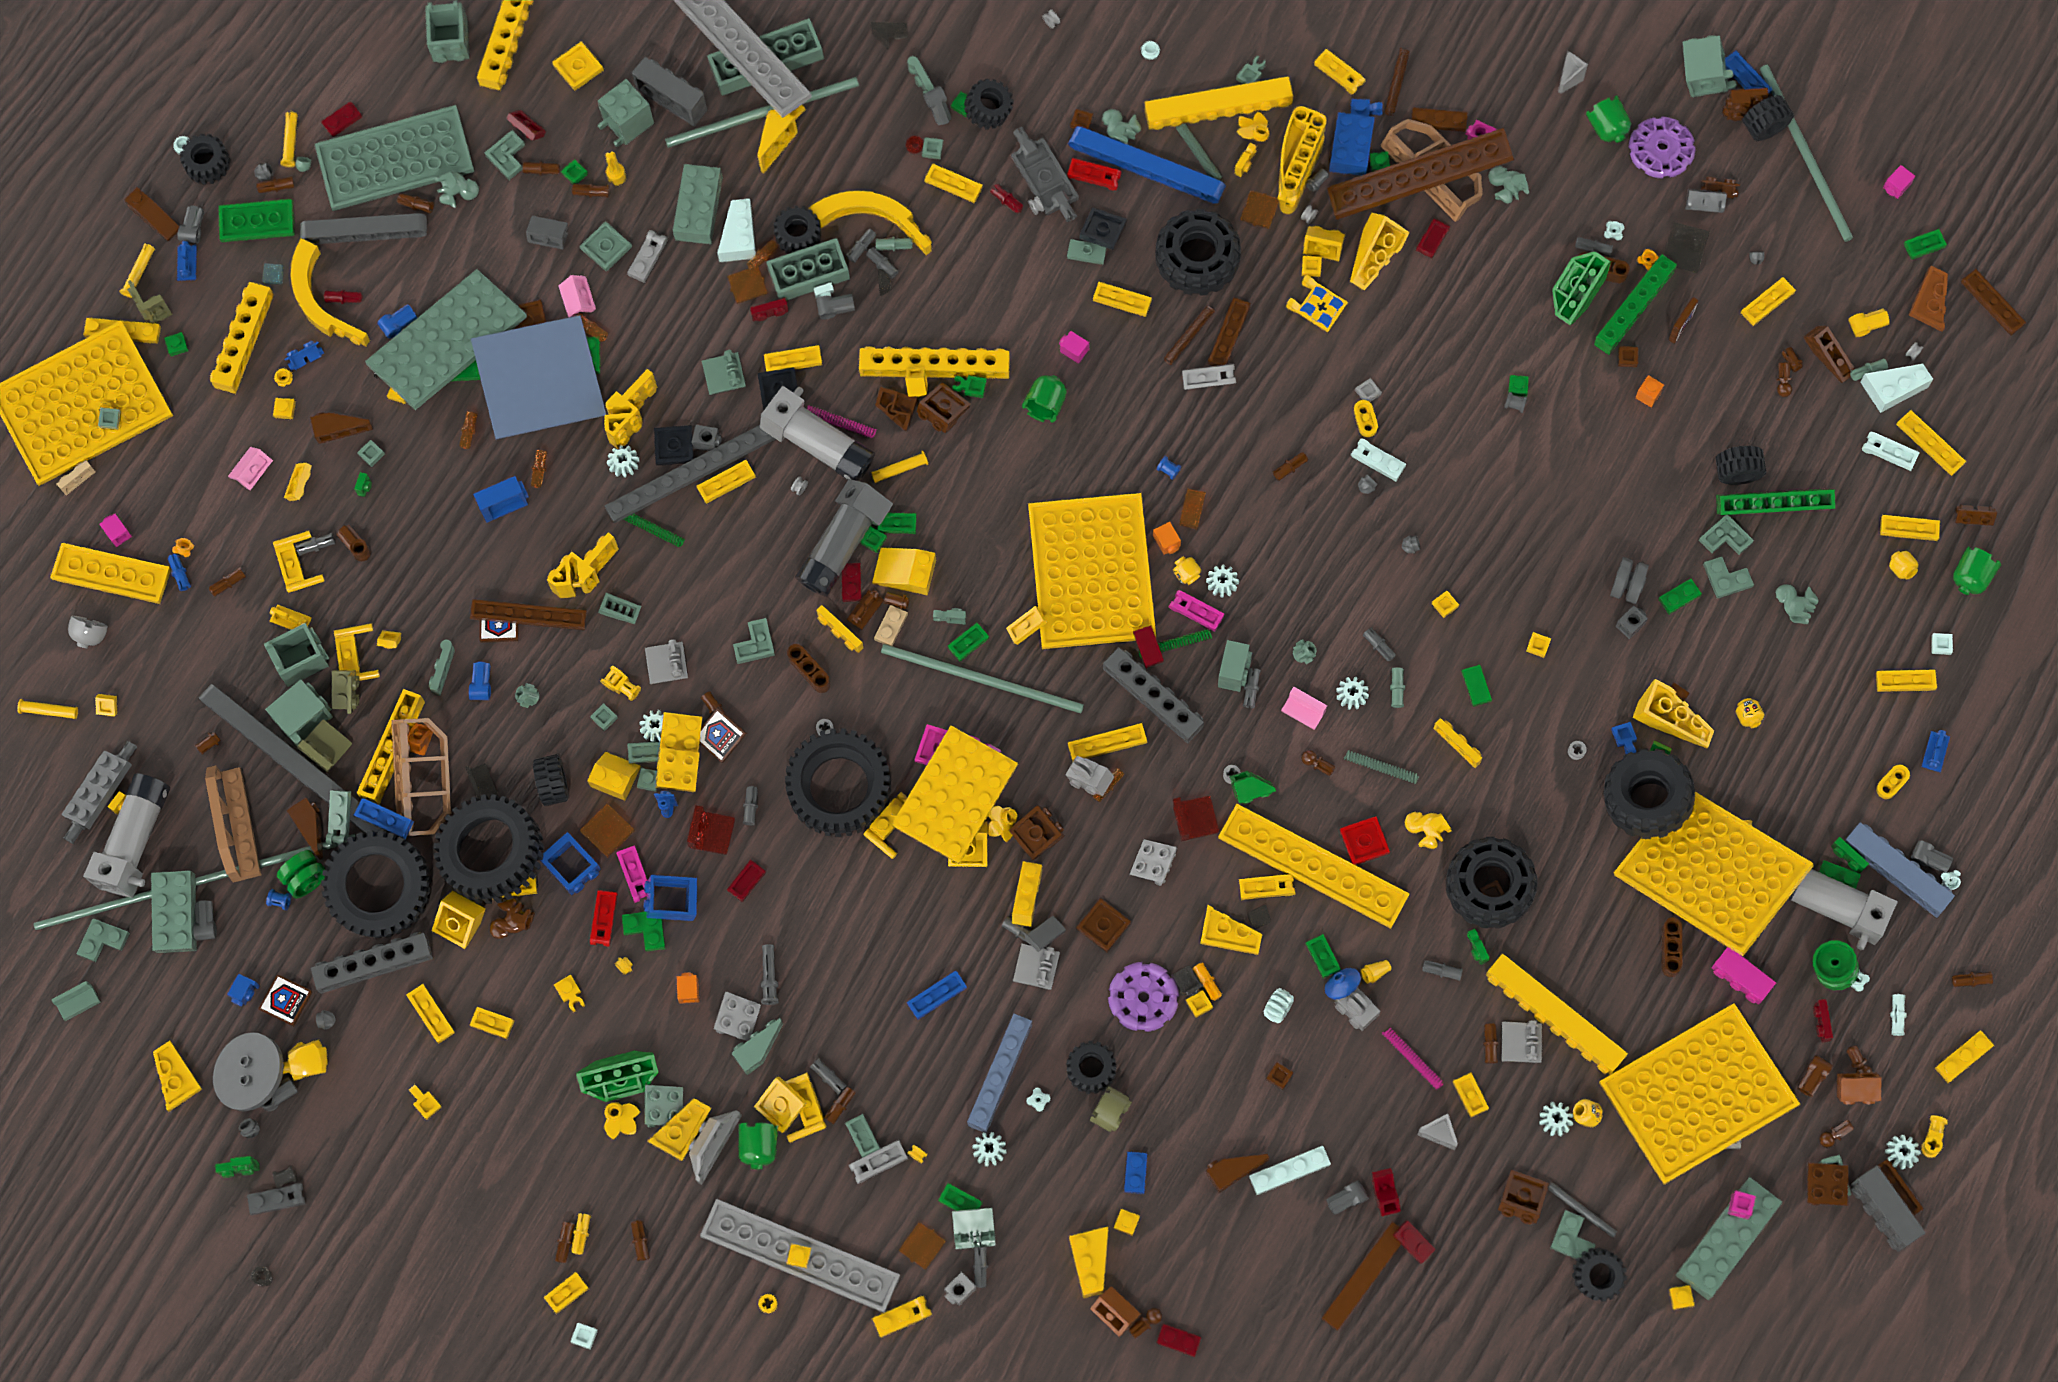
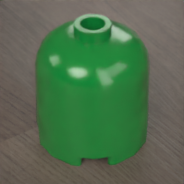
(1610, 120)
(1045, 398)
(1975, 571)
(757, 1144)

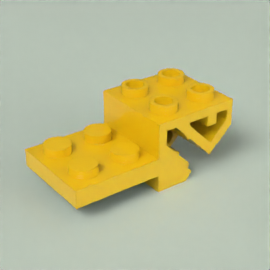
(624, 410)
(563, 578)
(678, 752)

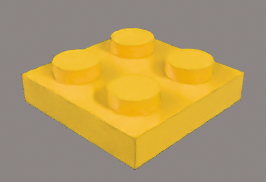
(577, 66)
(780, 1104)

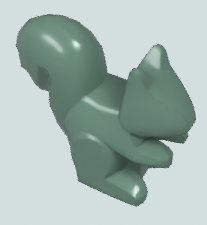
(1120, 130)
(1512, 182)
(455, 183)
(1797, 606)

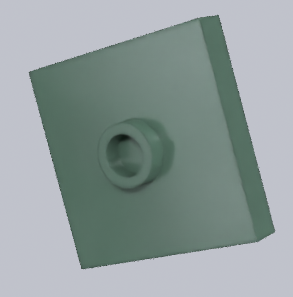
(605, 246)

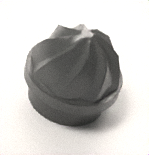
(264, 171)
(1367, 484)
(1411, 544)
(325, 1019)
(249, 1128)

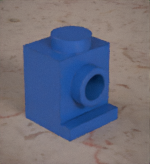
(242, 990)

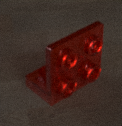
(1195, 818)
(710, 831)

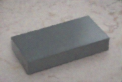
(1045, 933)

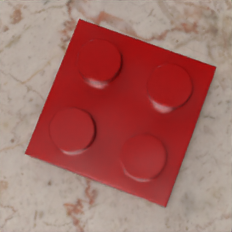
(1364, 840)

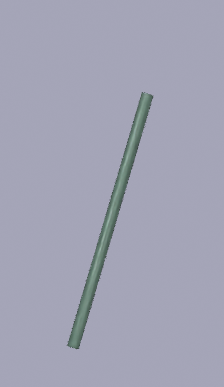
(755, 114)
(1810, 161)
(982, 678)

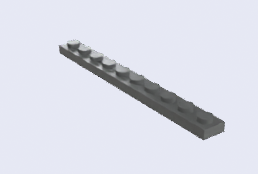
(687, 473)

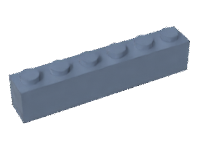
(1899, 870)
(999, 1073)

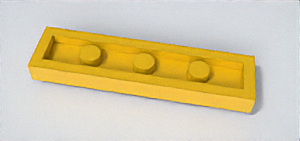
(137, 330)
(1931, 443)
(1108, 742)

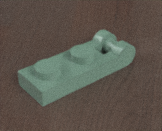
(921, 77)
(442, 667)
(338, 816)

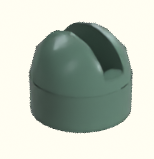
(303, 163)

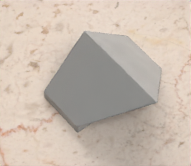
(1573, 72)
(1440, 1132)

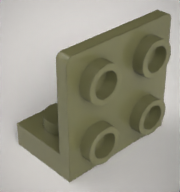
(153, 309)
(344, 690)
(325, 745)

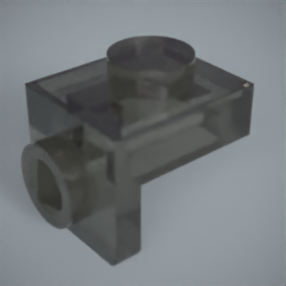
(1187, 981)

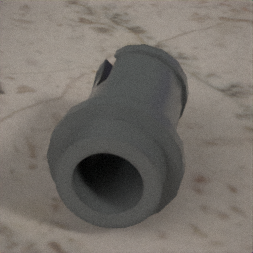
(1314, 183)

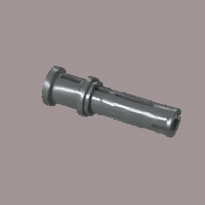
(769, 983)

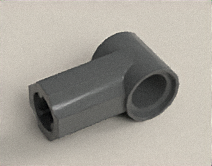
(936, 102)
(190, 230)
(829, 306)
(1926, 855)
(205, 925)
(284, 1091)
(1351, 1196)

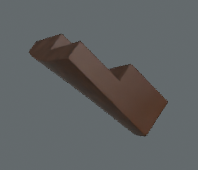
(897, 406)

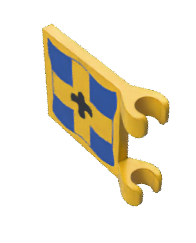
(1320, 305)

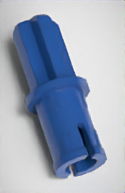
(178, 572)

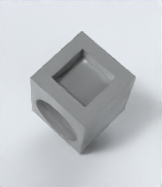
(960, 1280)

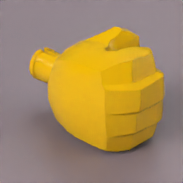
(306, 1060)

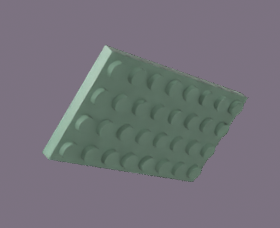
(393, 157)
(439, 340)

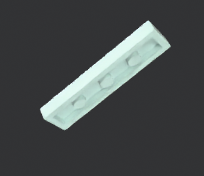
(1289, 1170)

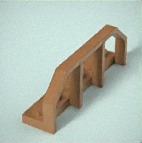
(1440, 194)
(403, 767)
(240, 822)

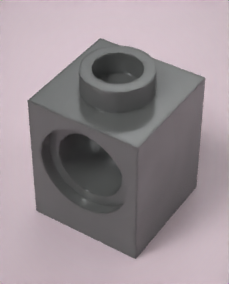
(703, 431)
(1626, 627)

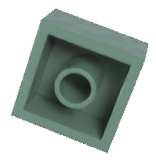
(1233, 667)

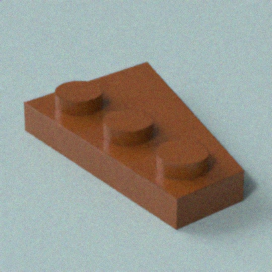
(1930, 300)

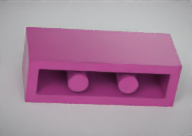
(1743, 976)

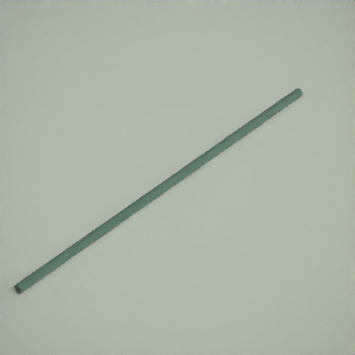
(148, 894)

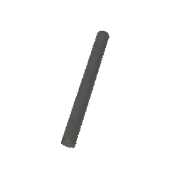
(1582, 1210)

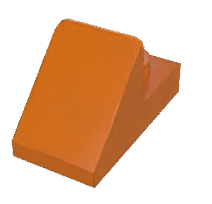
(419, 738)

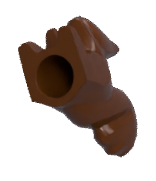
(515, 919)

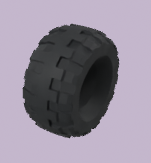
(1192, 275)
(1642, 769)
(1485, 910)

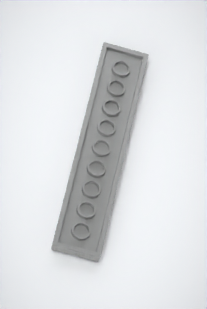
(747, 53)
(826, 1265)

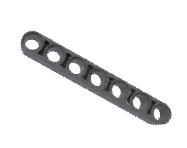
(364, 228)

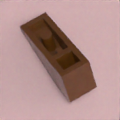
(151, 213)
(1829, 352)
(336, 426)
(309, 823)
(1231, 1170)

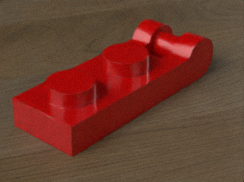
(1094, 173)
(603, 917)

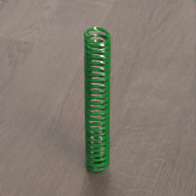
(659, 530)
(1187, 637)

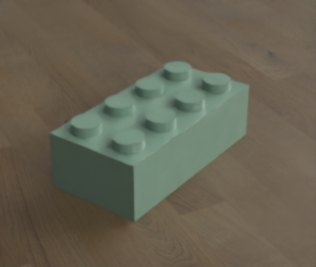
(697, 204)
(807, 269)
(173, 911)

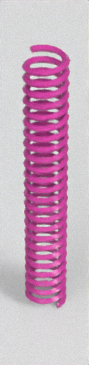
(846, 427)
(1411, 1059)

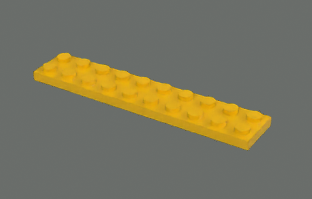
(1313, 866)

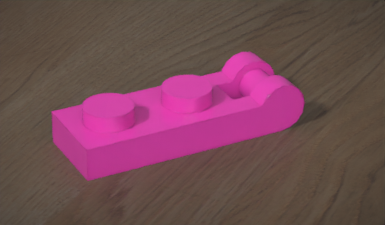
(1197, 610)
(633, 871)

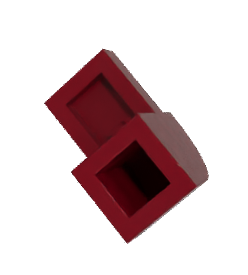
(1385, 1192)

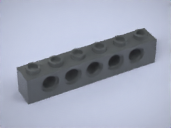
(1185, 730)
(420, 954)

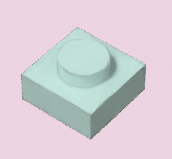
(824, 290)
(1942, 644)
(584, 1336)

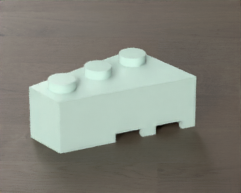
(738, 233)
(1895, 385)

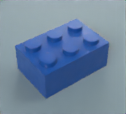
(1351, 144)

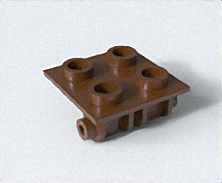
(1827, 1184)

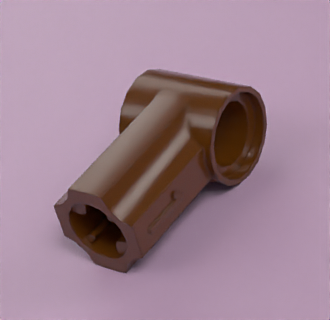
(353, 543)
(1817, 1071)

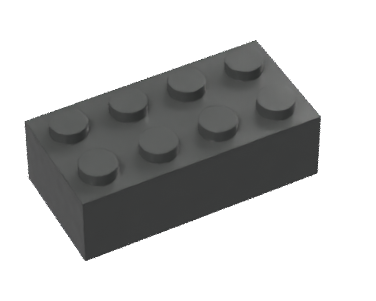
(669, 91)
(1887, 1209)

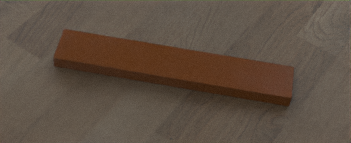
(528, 614)
(1362, 1279)

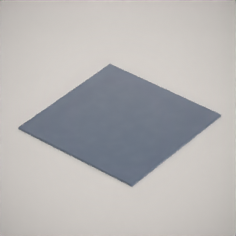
(538, 377)

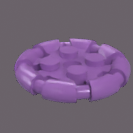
(1658, 156)
(1149, 986)

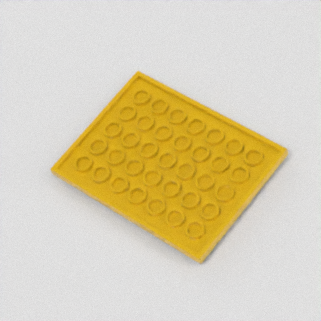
(58, 402)
(1091, 570)
(1716, 874)
(1699, 1093)

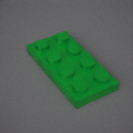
(256, 220)

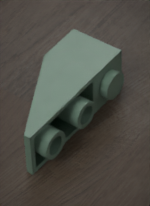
(754, 1052)

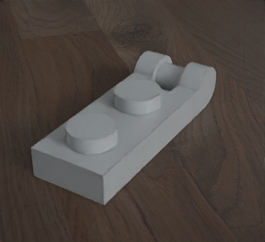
(647, 256)
(1208, 376)
(878, 1161)

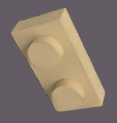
(76, 477)
(891, 626)

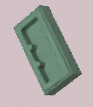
(1086, 252)
(643, 752)
(862, 1136)

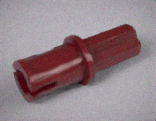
(1007, 199)
(342, 296)

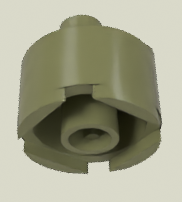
(1109, 1109)

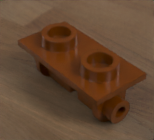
(1727, 186)
(1981, 516)
(865, 609)

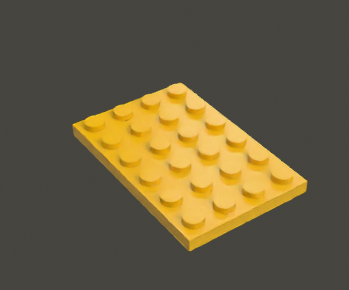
(954, 794)

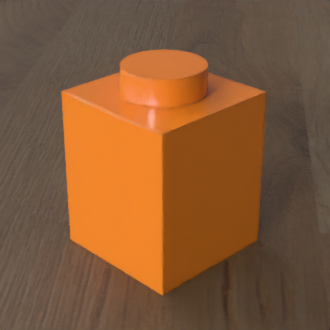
(1649, 391)
(1167, 538)
(687, 988)

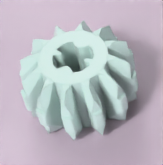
(625, 466)
(1215, 578)
(1345, 690)
(648, 730)
(1278, 1005)
(1563, 1119)
(981, 1150)
(1897, 1156)

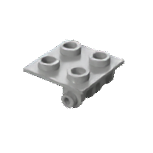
(666, 662)
(1153, 861)
(1036, 967)
(737, 1016)
(1522, 1042)

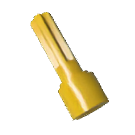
(614, 171)

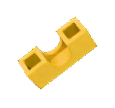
(1026, 894)

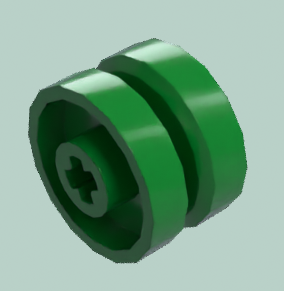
(301, 874)
(1836, 965)

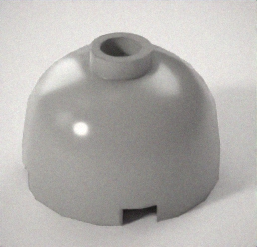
(86, 631)

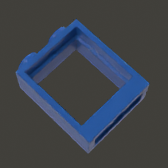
(501, 499)
(558, 849)
(671, 881)

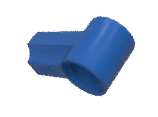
(393, 324)
(480, 687)

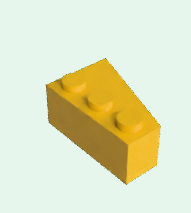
(1090, 1259)

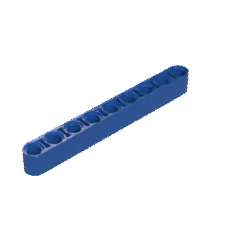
(1146, 164)

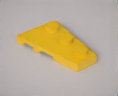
(1227, 933)
(175, 1076)
(681, 1129)

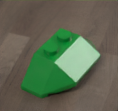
(1579, 285)
(618, 1075)

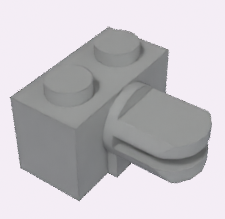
(1089, 775)
(1358, 1009)

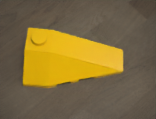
(1377, 245)
(1668, 713)

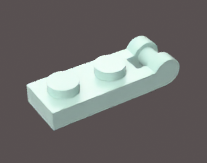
(1890, 451)
(1378, 460)

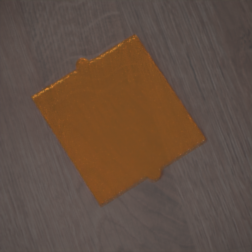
(1259, 209)
(747, 285)
(922, 1246)

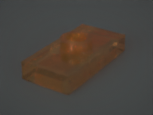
(1192, 508)

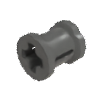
(1515, 402)

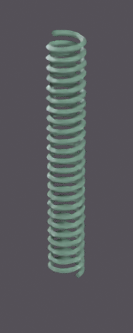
(1199, 150)
(1388, 768)

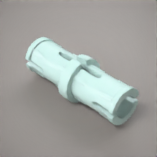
(1898, 1015)

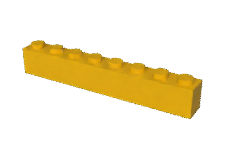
(1218, 103)
(1556, 1014)

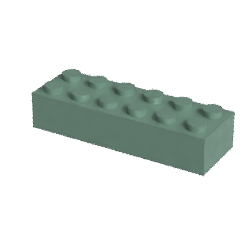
(792, 45)
(1727, 1242)

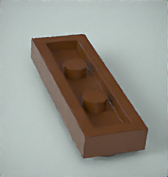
(1441, 119)
(1900, 1187)

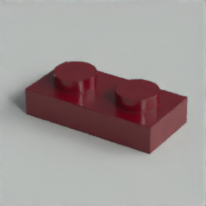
(341, 119)
(526, 125)
(769, 309)
(851, 582)
(1824, 1028)
(1413, 1242)
(1178, 1340)

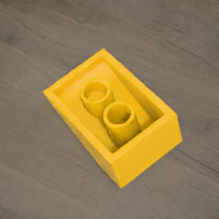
(775, 137)
(905, 569)

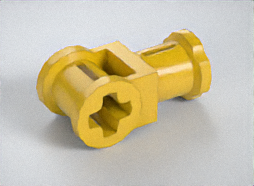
(619, 682)
(1934, 1136)

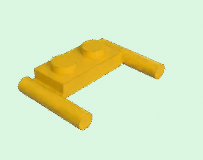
(290, 563)
(347, 650)
(882, 825)
(811, 1113)

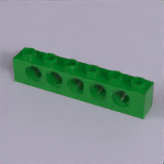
(1635, 304)
(1775, 501)

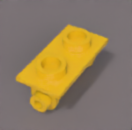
(288, 618)

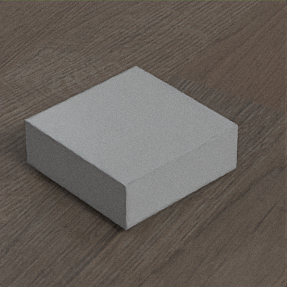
(1368, 390)

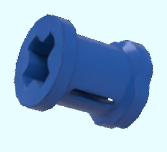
(1168, 467)
(278, 899)

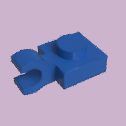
(1363, 107)
(1625, 736)

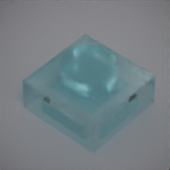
(273, 273)

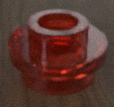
(914, 140)

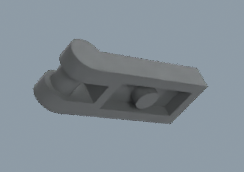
(275, 1199)

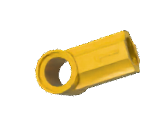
(1864, 323)

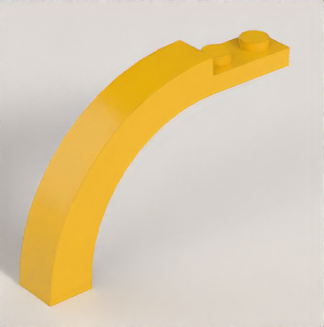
(870, 203)
(301, 274)

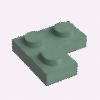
(502, 154)
(1726, 531)
(1725, 582)
(759, 646)
(100, 935)
(1566, 1236)

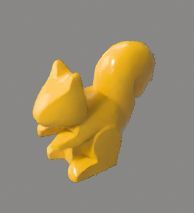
(1431, 824)

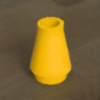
(1374, 971)

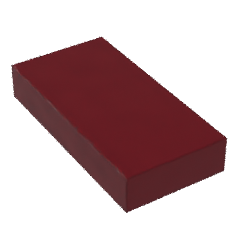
(1433, 238)
(1148, 646)
(746, 881)

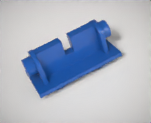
(186, 262)
(297, 358)
(1936, 751)
(666, 803)

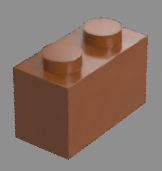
(1858, 1088)
(1115, 1311)

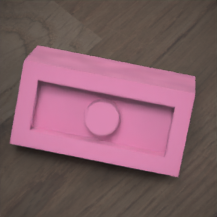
(576, 295)
(250, 467)
(1304, 708)

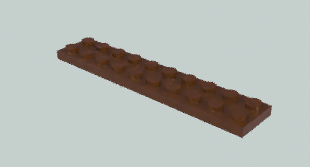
(1420, 173)

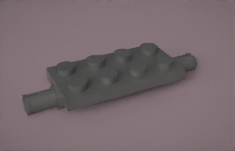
(1044, 175)
(97, 790)

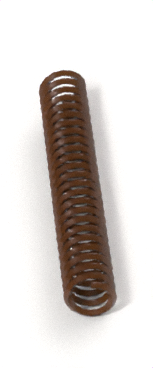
(1394, 81)
(1201, 321)

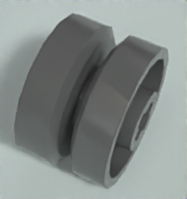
(1629, 580)

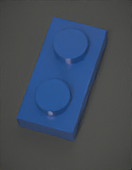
(1135, 1172)

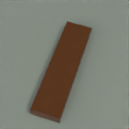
(1993, 302)
(1229, 332)

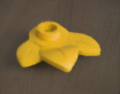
(1251, 128)
(1001, 821)
(623, 1121)

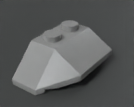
(711, 1142)

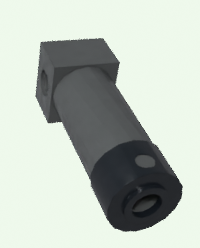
(858, 510)

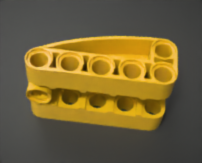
(1295, 146)

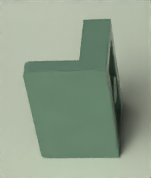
(76, 1000)

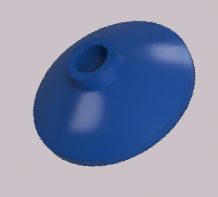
(1342, 983)

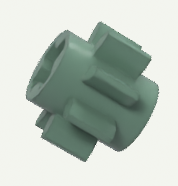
(1304, 651)
(527, 695)

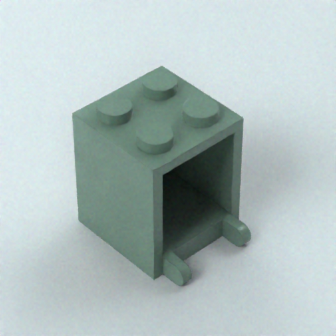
(447, 32)
(1706, 66)
(625, 112)
(292, 657)
(299, 711)

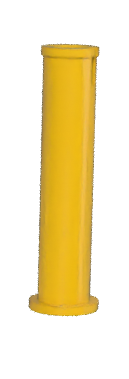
(289, 140)
(138, 268)
(899, 467)
(47, 709)

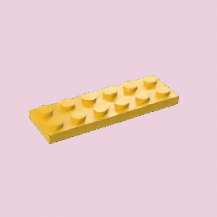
(110, 573)

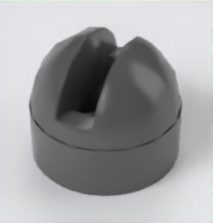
(1756, 257)

